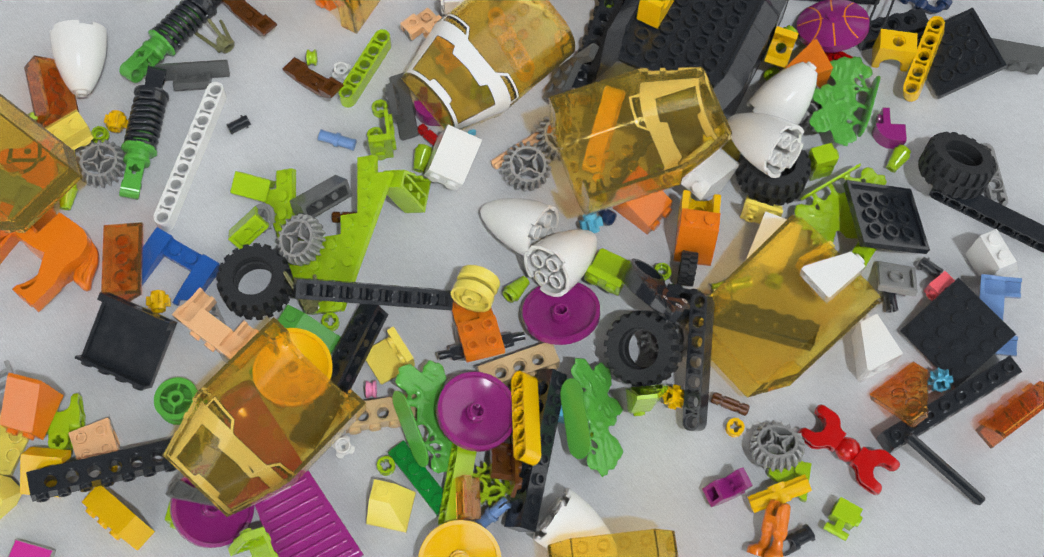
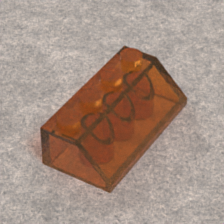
(47, 91)
(122, 260)
(1012, 416)

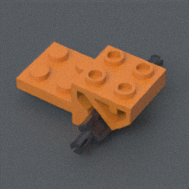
(478, 336)

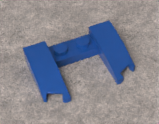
(201, 267)

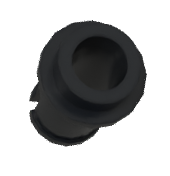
(238, 124)
(930, 267)
(890, 298)

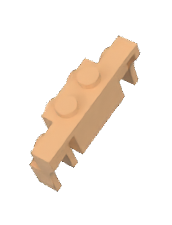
(420, 24)
(204, 326)

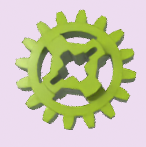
(499, 488)

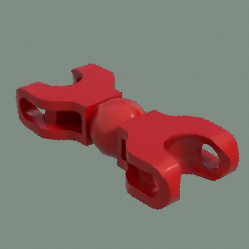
(849, 450)

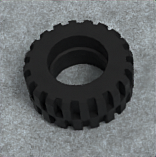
(957, 165)
(774, 190)
(247, 260)
(619, 353)

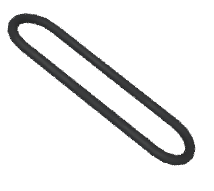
(886, 18)

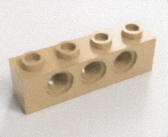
(524, 358)
(374, 422)

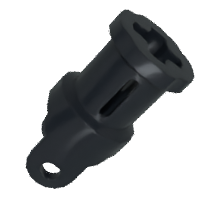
(799, 538)

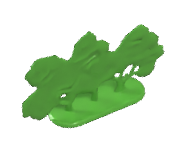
(840, 101)
(427, 387)
(591, 407)

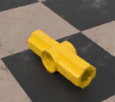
(781, 491)

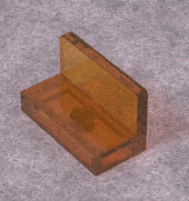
(467, 498)

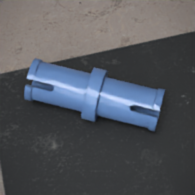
(337, 139)
(492, 514)

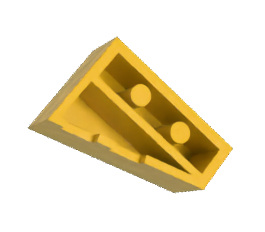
(117, 517)

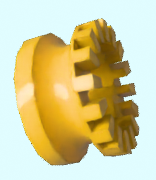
(730, 431)

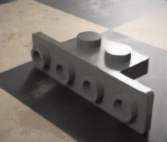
(195, 74)
(401, 106)

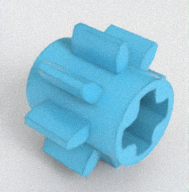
(591, 222)
(940, 380)

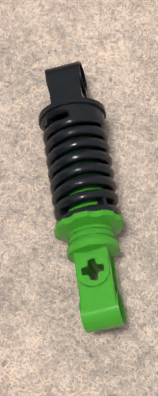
(168, 36)
(143, 130)

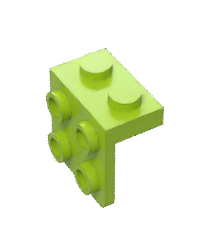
(384, 144)
(607, 271)
(256, 541)

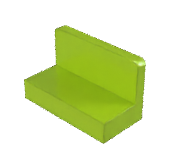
(251, 186)
(247, 228)

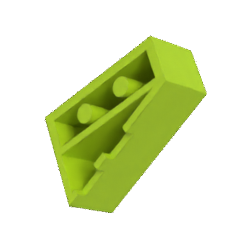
(409, 191)

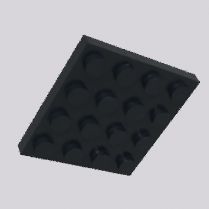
(963, 54)
(886, 217)
(958, 332)

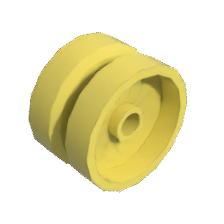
(475, 288)

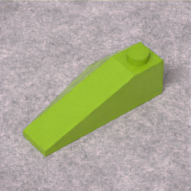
(643, 399)

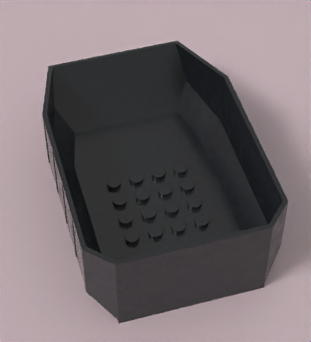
(712, 34)

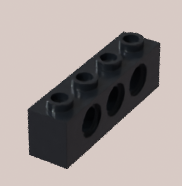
(910, 21)

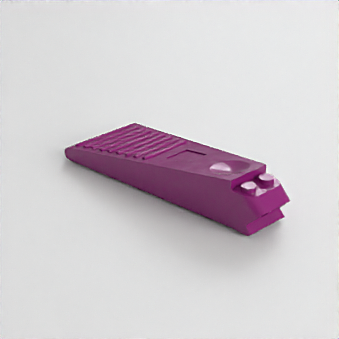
(305, 523)

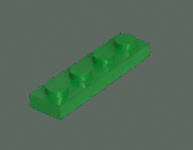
(418, 476)

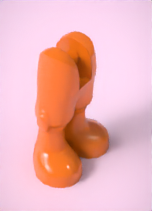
(776, 525)

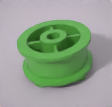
(167, 399)

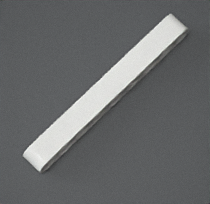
(191, 164)

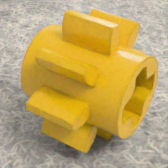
(115, 121)
(158, 301)
(674, 397)

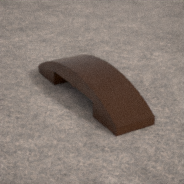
(250, 16)
(312, 80)

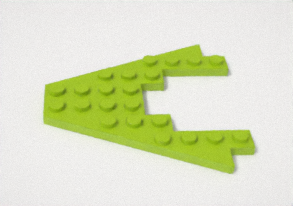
(342, 252)

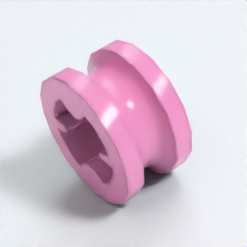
(371, 389)

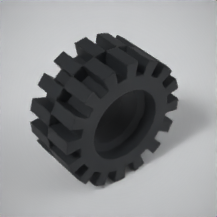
(687, 268)

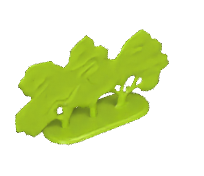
(835, 212)

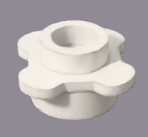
(339, 67)
(345, 440)

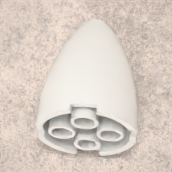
(79, 54)
(786, 93)
(766, 141)
(519, 221)
(560, 260)
(569, 518)

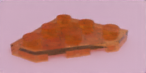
(905, 394)

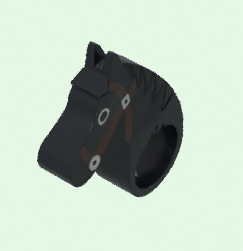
(652, 290)

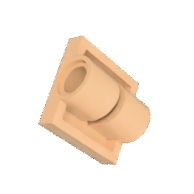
(94, 439)

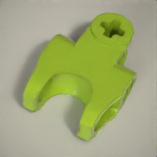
(65, 422)

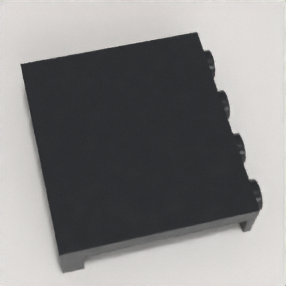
(127, 341)

